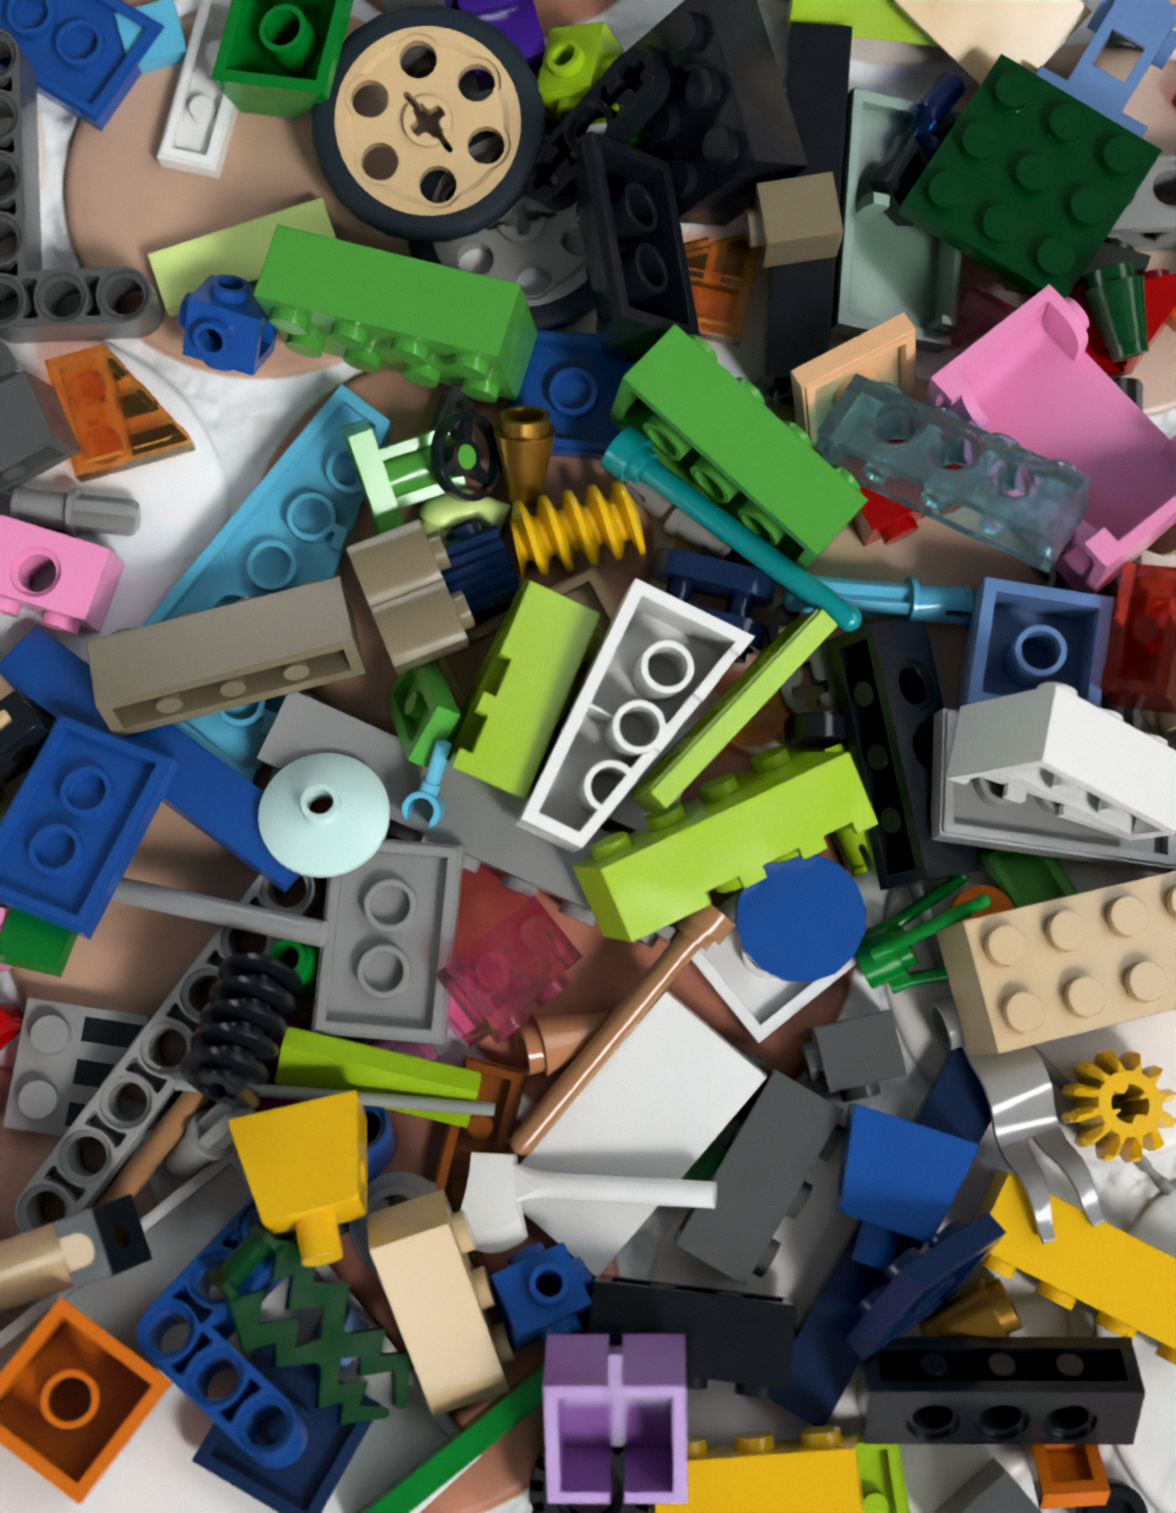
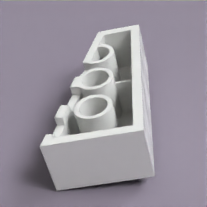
(634, 698)

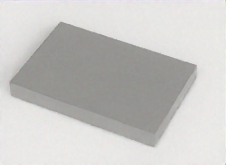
(386, 942)

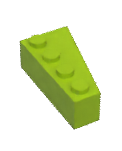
(721, 839)

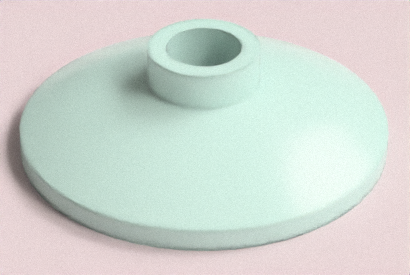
(329, 841)

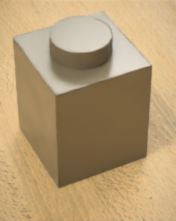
(795, 220)

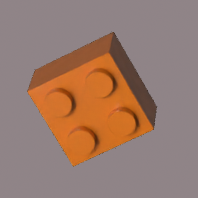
(74, 1400)

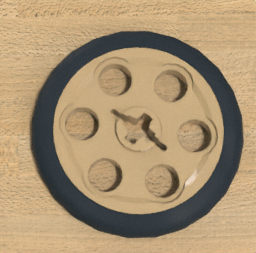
(512, 111)

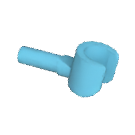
(431, 784)

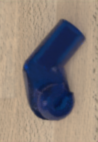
(933, 109)

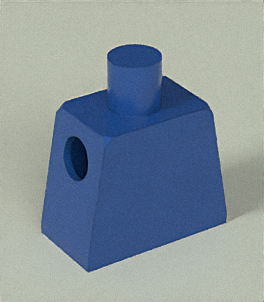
(896, 1180)

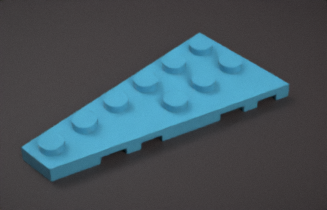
(279, 537)

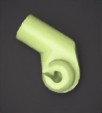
(443, 513)

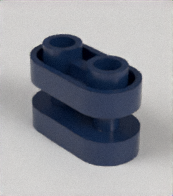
(721, 579)

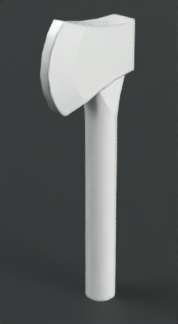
(500, 1185)

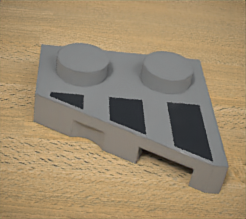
(64, 1061)

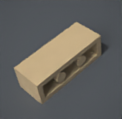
(440, 1301)

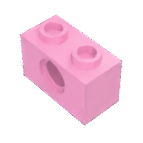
(83, 580)

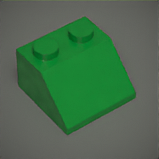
(280, 54)

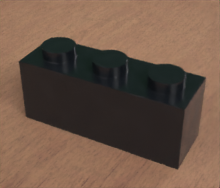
(726, 1332)

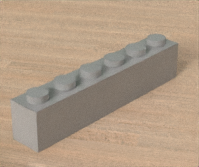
(475, 811)

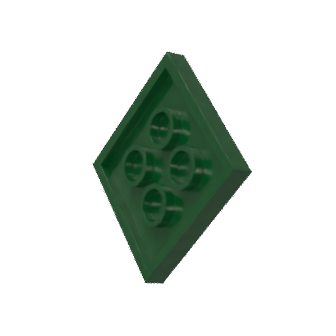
(1029, 180)

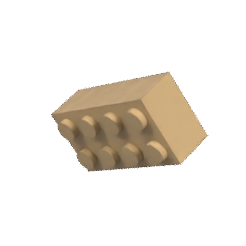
(1063, 965)

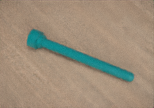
(633, 459)

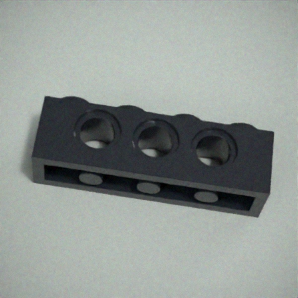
(889, 709)
(1001, 1391)

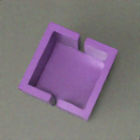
(615, 1398)

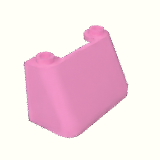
(1055, 400)

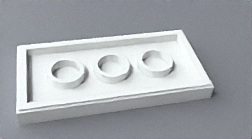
(640, 1117)

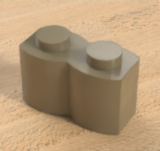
(410, 596)

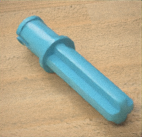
(897, 600)

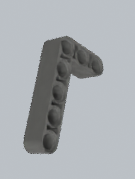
(20, 217)

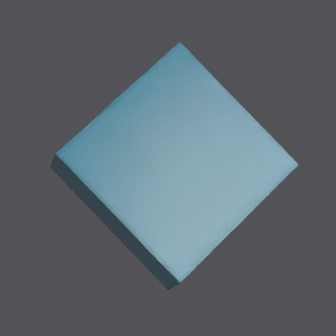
(170, 44)

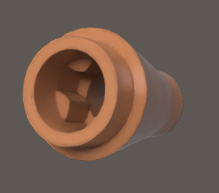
(554, 1040)

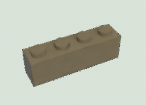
(225, 657)

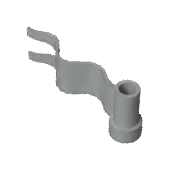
(1022, 1109)

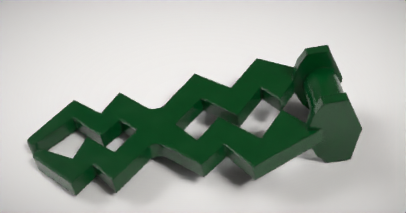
(332, 1340)

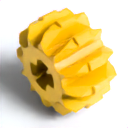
(1141, 1101)

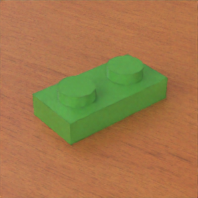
(423, 711)

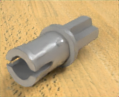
(76, 511)
(204, 1141)

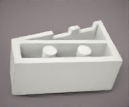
(1071, 755)

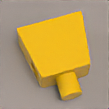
(307, 1170)

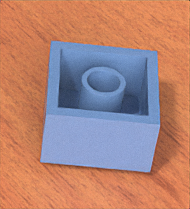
(1033, 637)

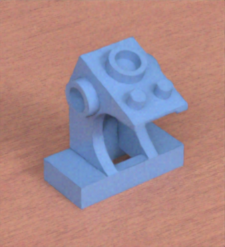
(1139, 21)

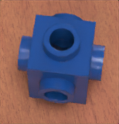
(226, 325)
(528, 1312)

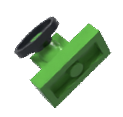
(420, 466)

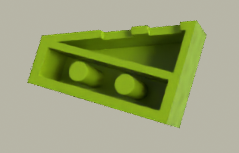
(524, 688)

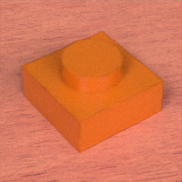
(1067, 1475)

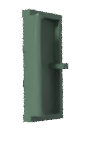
(885, 265)

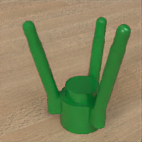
(889, 948)

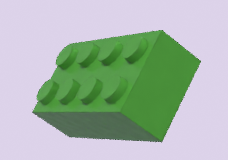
(397, 314)
(735, 448)

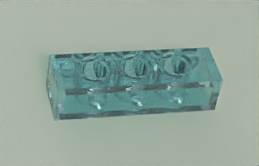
(964, 499)

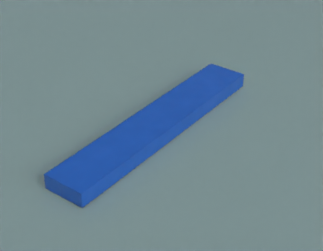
(204, 786)

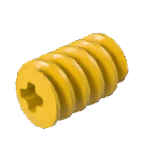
(576, 528)

